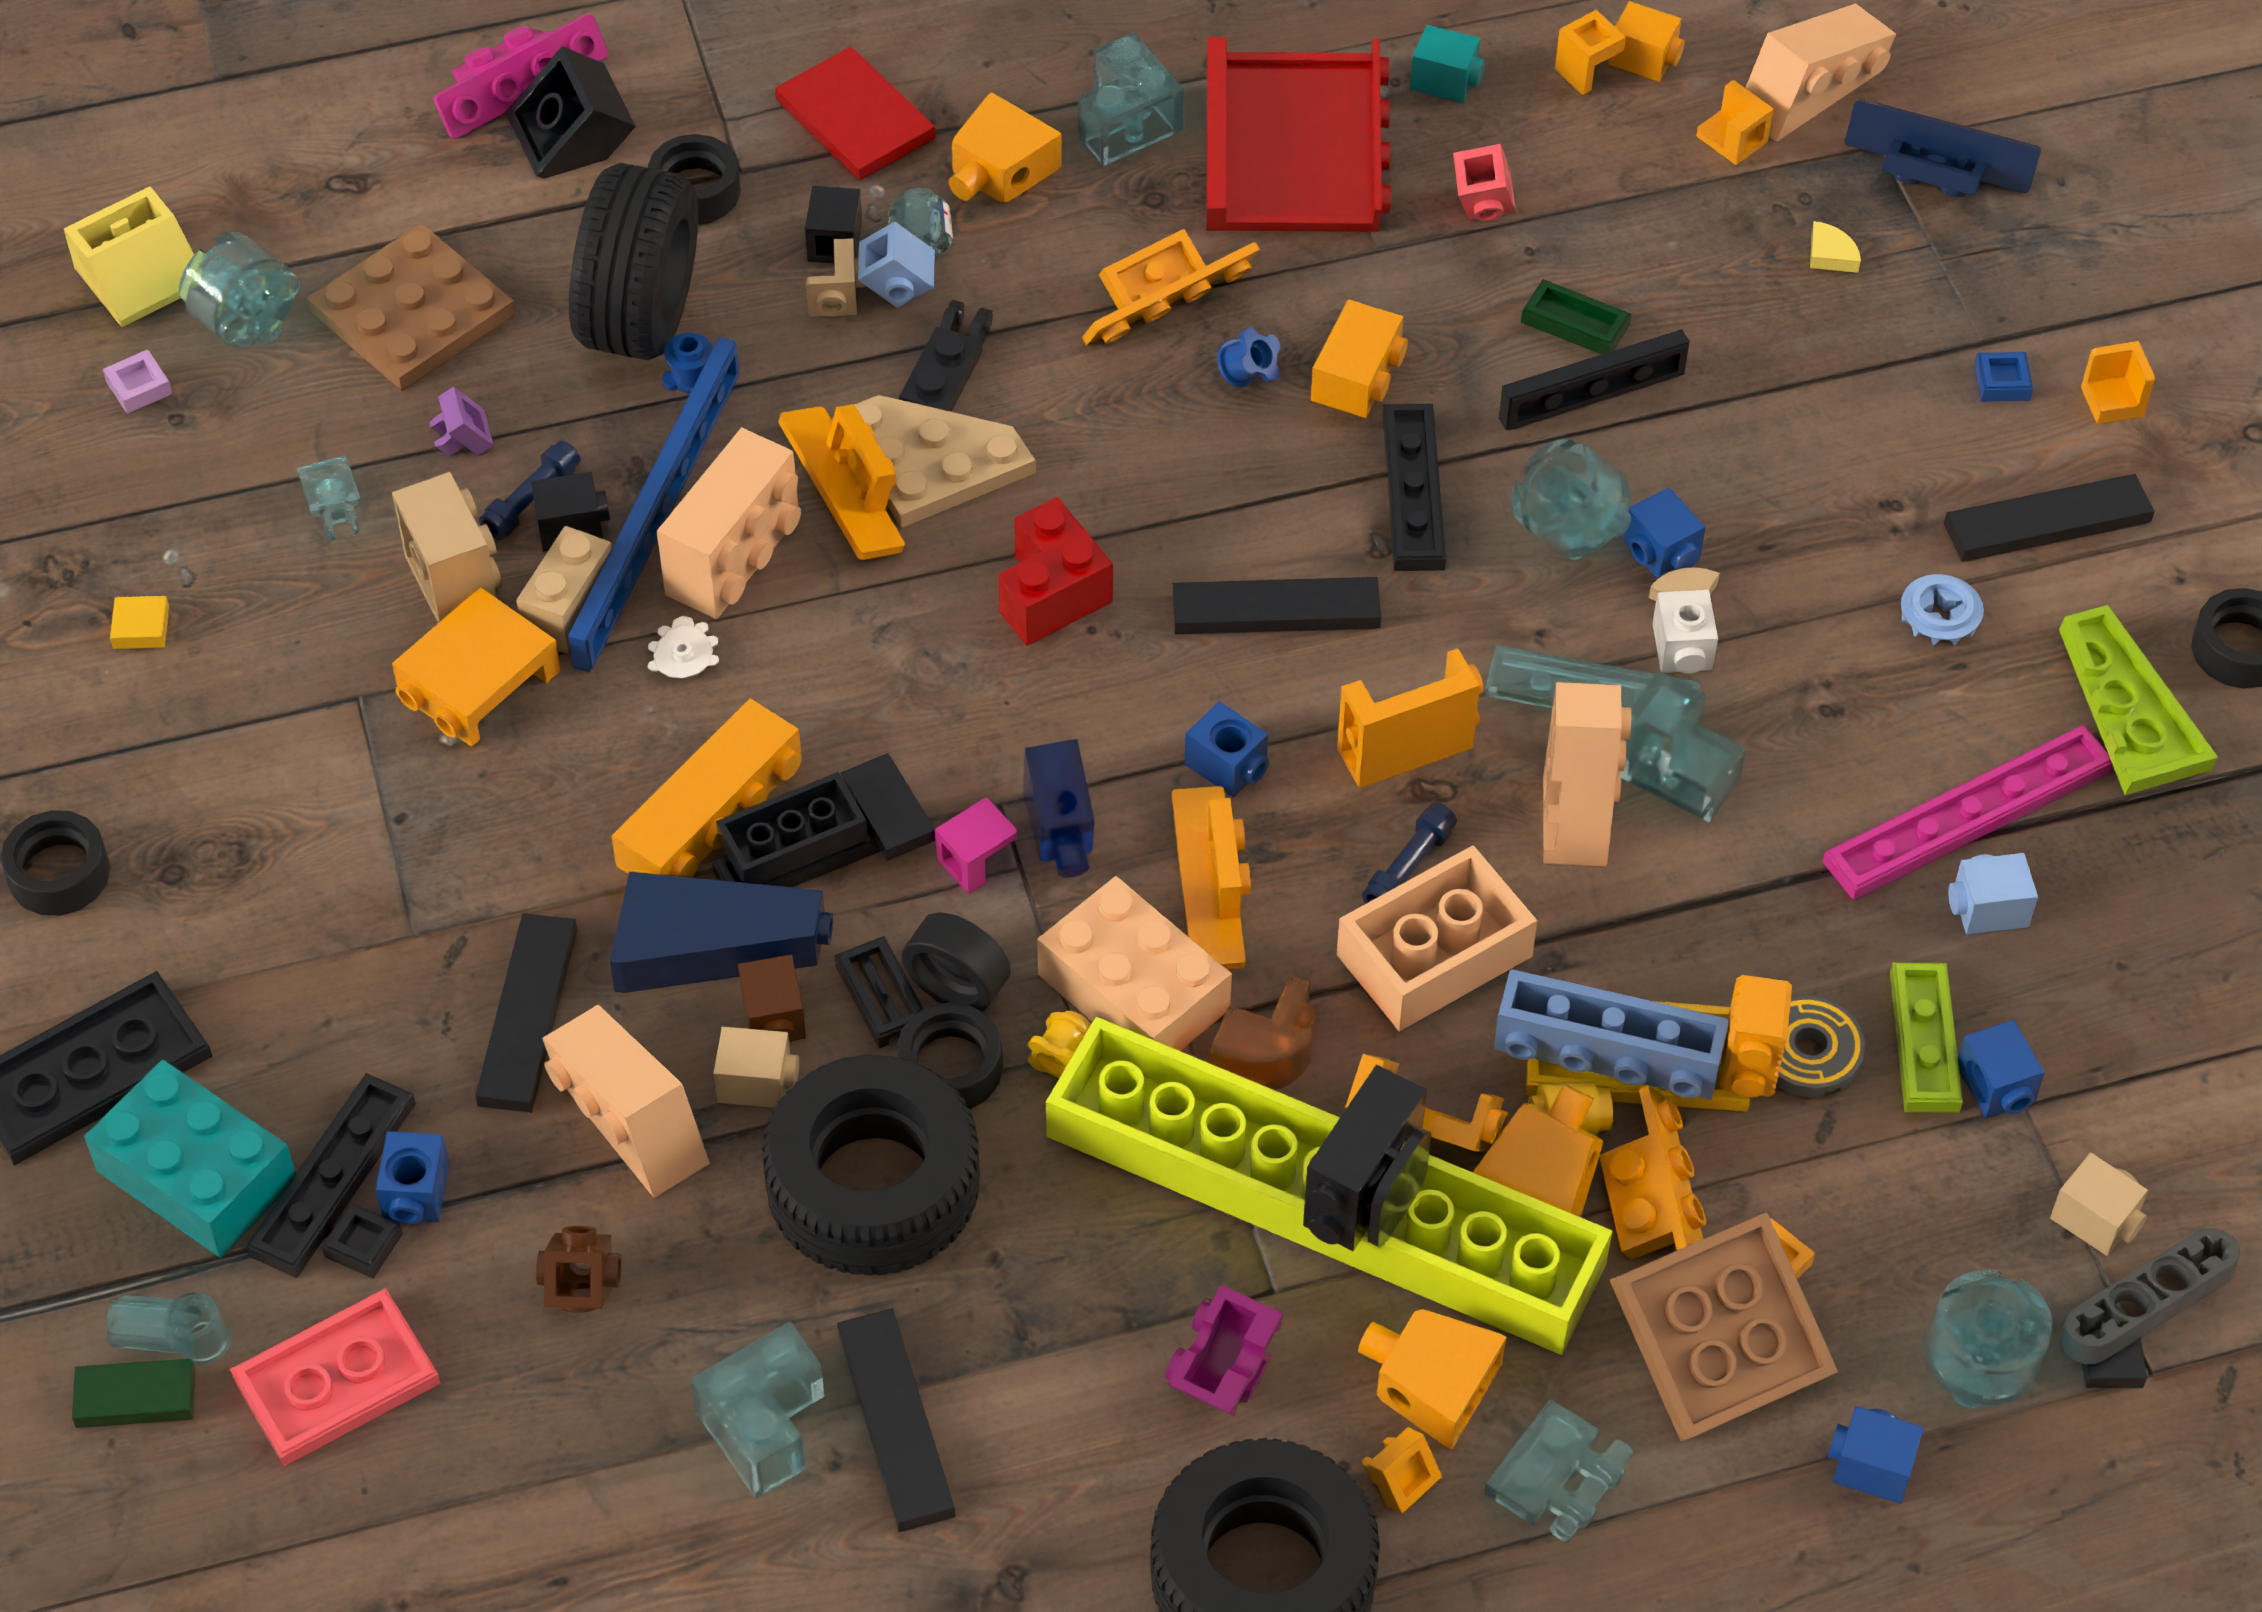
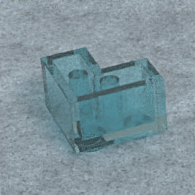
(1131, 101)
(1675, 754)
(749, 1404)

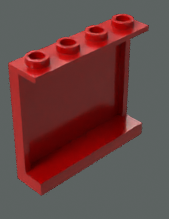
(1296, 140)

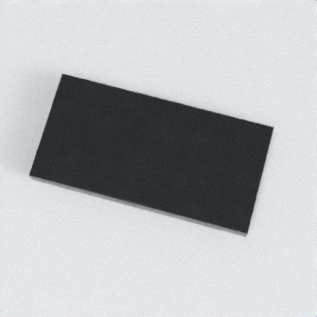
(90, 1064)

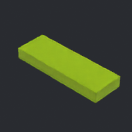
(1925, 1037)

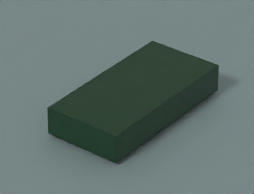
(1575, 317)
(133, 1393)

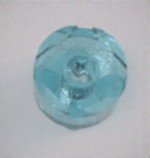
(238, 290)
(1572, 498)
(1988, 1338)

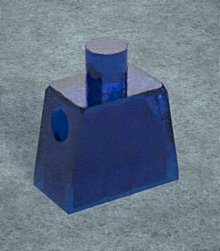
(1059, 805)

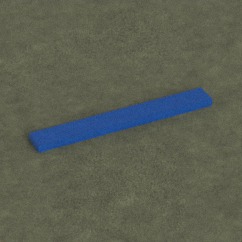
(653, 506)

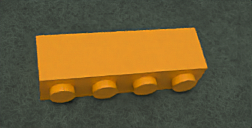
(720, 779)

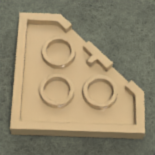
(942, 456)

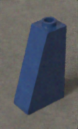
(703, 928)

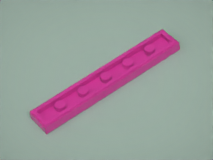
(1967, 812)

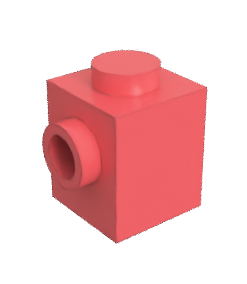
(1484, 183)

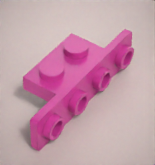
(499, 75)

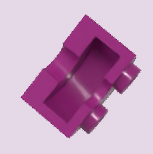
(1227, 1352)

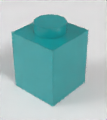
(1446, 64)

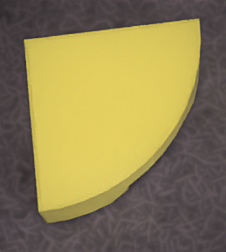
(1833, 249)

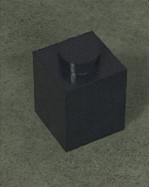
(831, 216)
(568, 503)

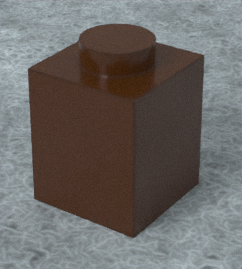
(772, 996)

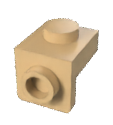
(835, 294)

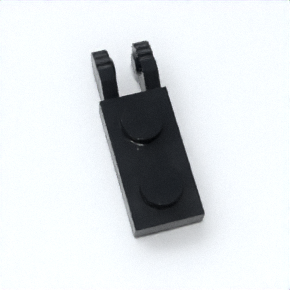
(947, 359)

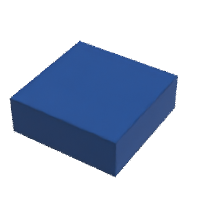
(2003, 376)

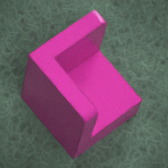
(970, 839)

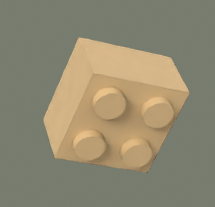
(445, 543)

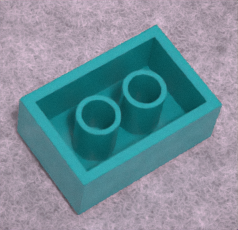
(191, 1158)

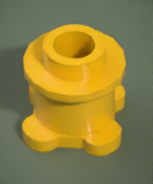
(1058, 1043)

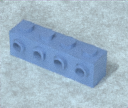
(1610, 1034)

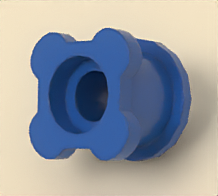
(686, 358)
(1248, 358)

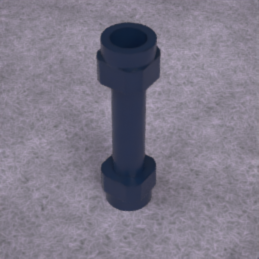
(503, 515)
(1431, 829)

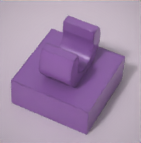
(461, 424)

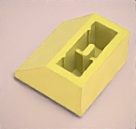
(131, 255)

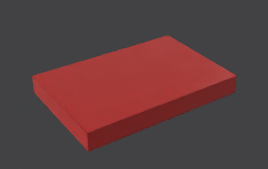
(855, 113)

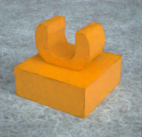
(1403, 1469)

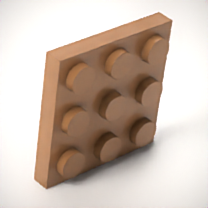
(411, 306)
(1723, 1326)

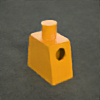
(1002, 152)
(1547, 1152)
(1434, 1370)

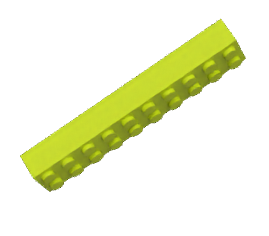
(1249, 1156)

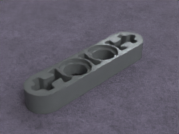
(2143, 1288)

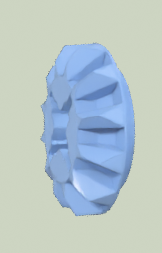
(1951, 595)

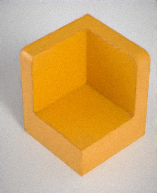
(1584, 46)
(1739, 126)
(2118, 382)

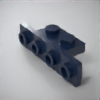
(1940, 151)

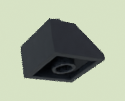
(570, 115)

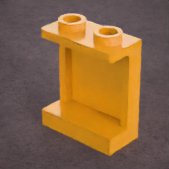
(472, 664)
(1410, 727)
(1475, 1135)

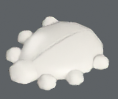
(683, 649)

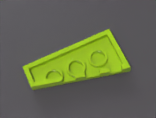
(2133, 708)

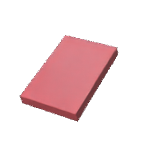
(335, 1376)

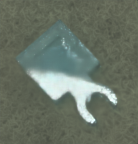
(330, 492)

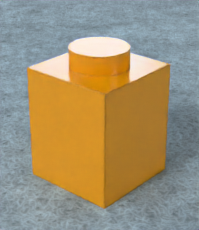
(1650, 41)

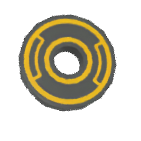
(1837, 1034)

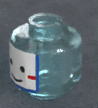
(925, 217)

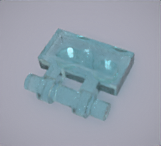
(1543, 1462)

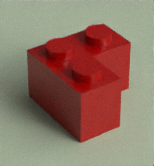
(1058, 573)

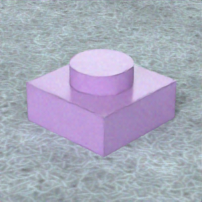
(137, 381)

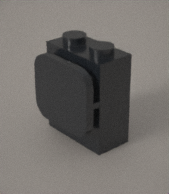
(1369, 1163)

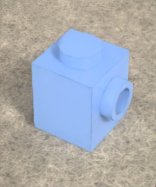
(896, 264)
(1993, 893)

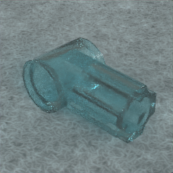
(167, 1325)

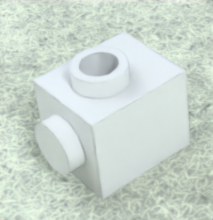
(1685, 631)

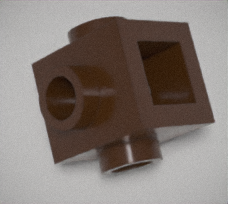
(573, 1287)

